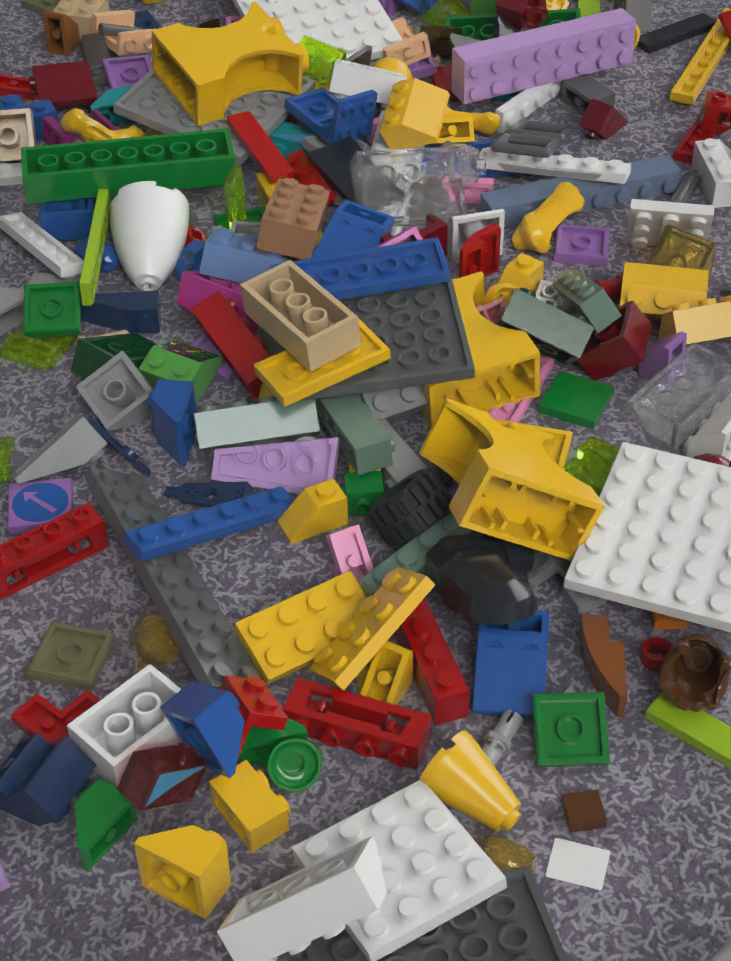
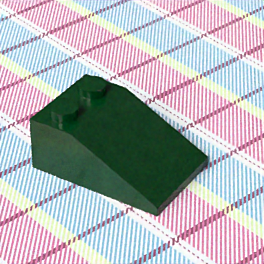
(96, 351)

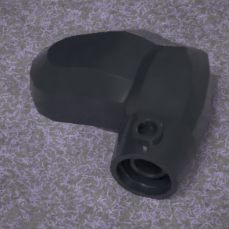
(482, 578)

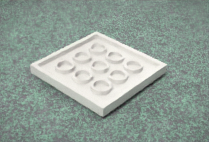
(426, 864)

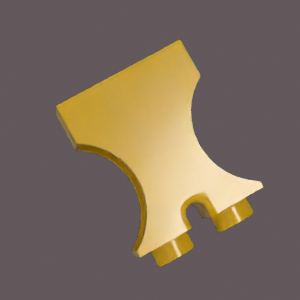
(217, 65)
(502, 358)
(510, 482)

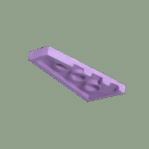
(282, 464)

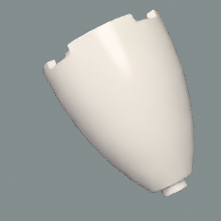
(149, 231)

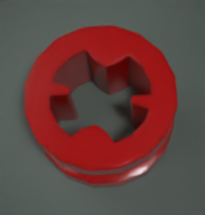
(194, 234)
(655, 646)

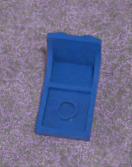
(333, 117)

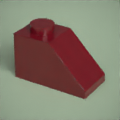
(601, 120)

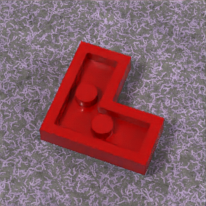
(44, 718)

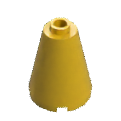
(472, 784)

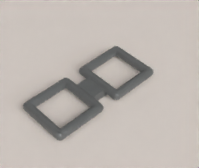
(533, 138)

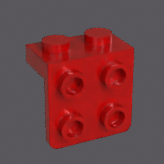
(256, 704)

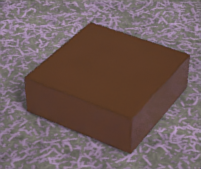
(583, 811)

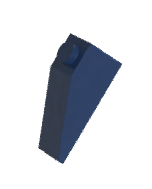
(125, 311)

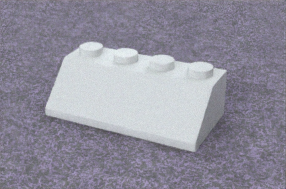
(306, 905)

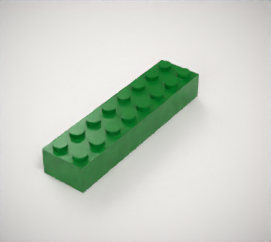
(82, 168)

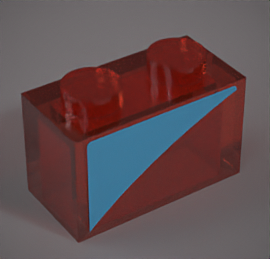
(162, 776)

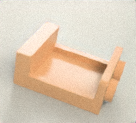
(127, 42)
(411, 48)

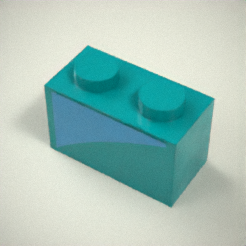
(289, 137)

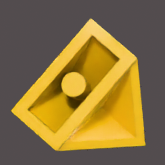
(387, 674)

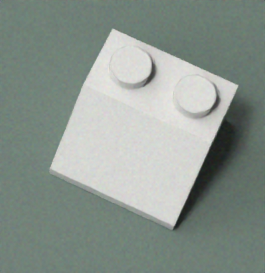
(464, 226)

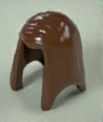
(695, 673)

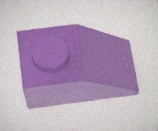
(661, 354)

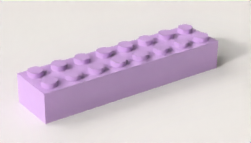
(542, 55)

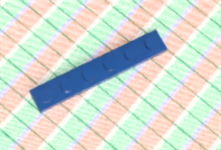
(207, 524)

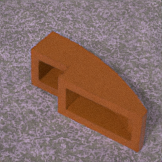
(604, 661)

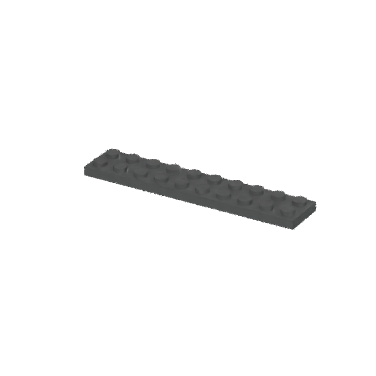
(173, 583)

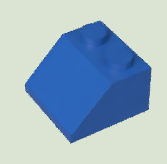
(173, 417)
(209, 723)

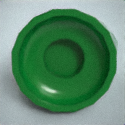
(293, 764)

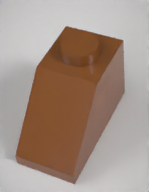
(61, 33)

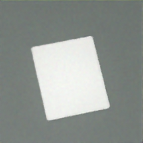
(578, 863)

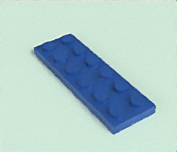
(379, 269)

